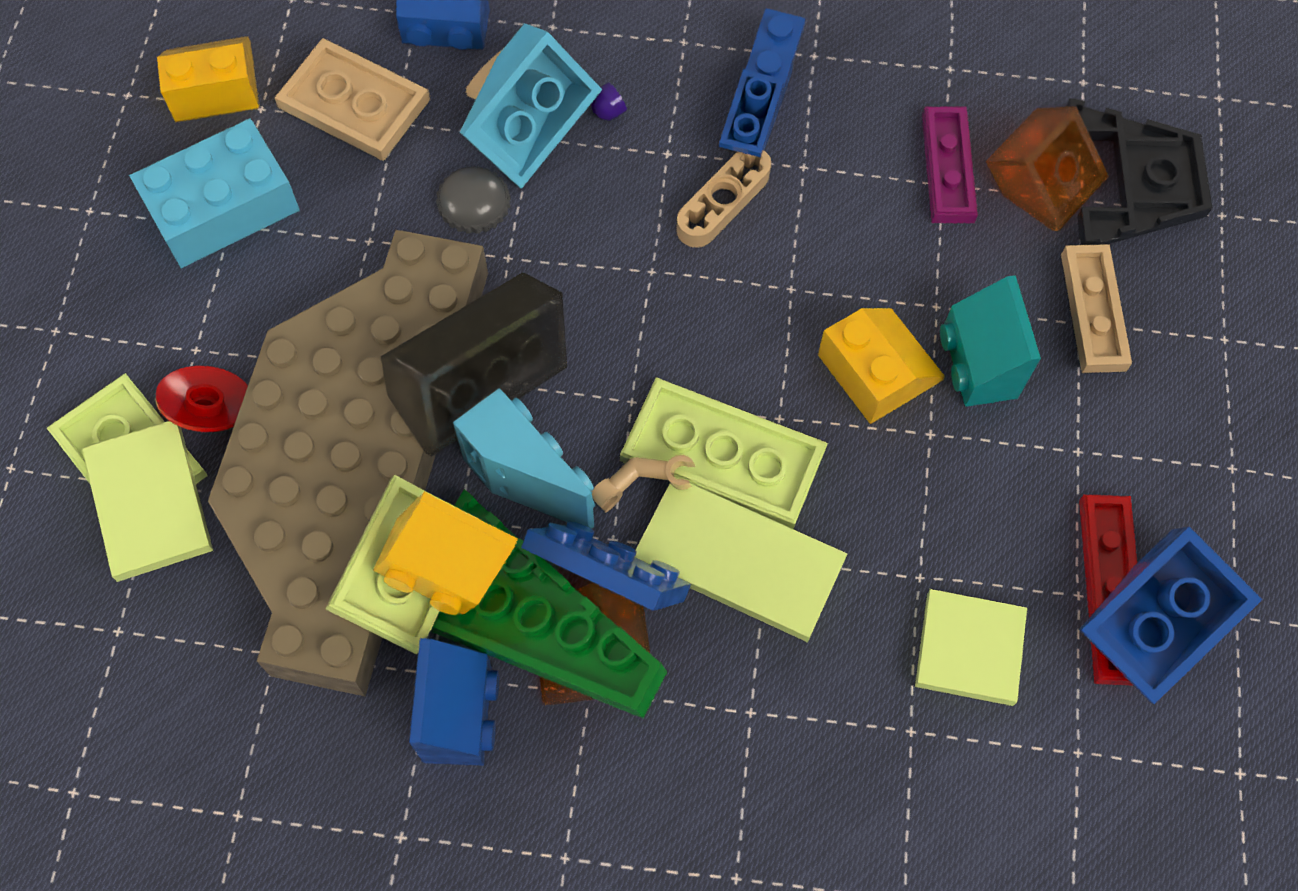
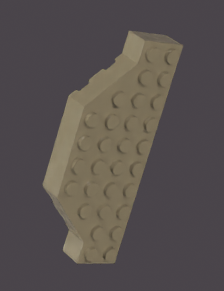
(322, 447)

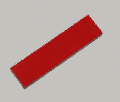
(1108, 558)

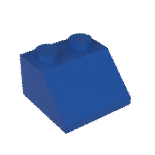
(443, 22)
(452, 704)

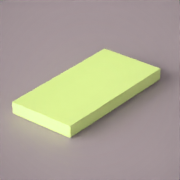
(732, 451)
(743, 558)

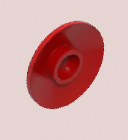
(201, 398)

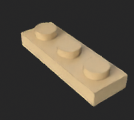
(1096, 309)

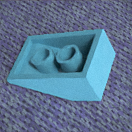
(528, 103)

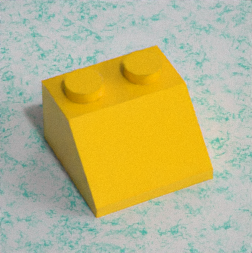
(208, 79)
(877, 361)
(443, 554)

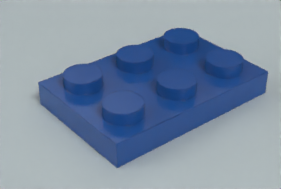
(608, 565)

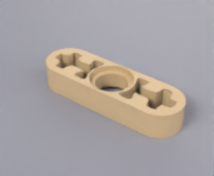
(721, 214)

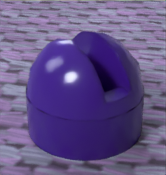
(608, 103)

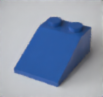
(1169, 612)

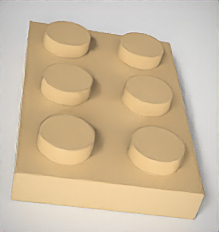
(352, 99)

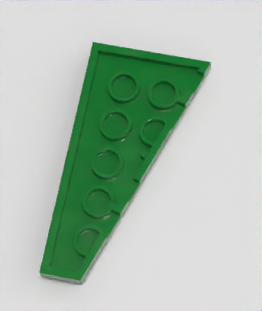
(553, 630)

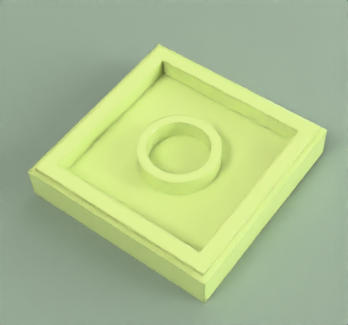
(971, 647)

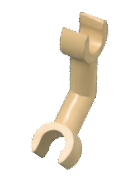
(609, 491)

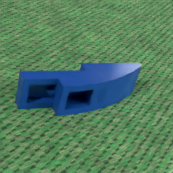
(763, 83)

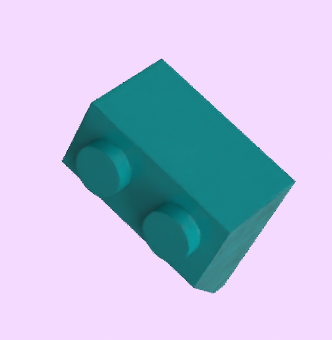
(990, 344)

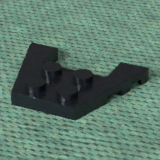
(1157, 174)

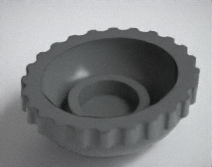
(473, 199)

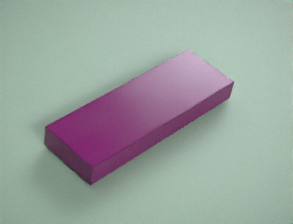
(949, 165)

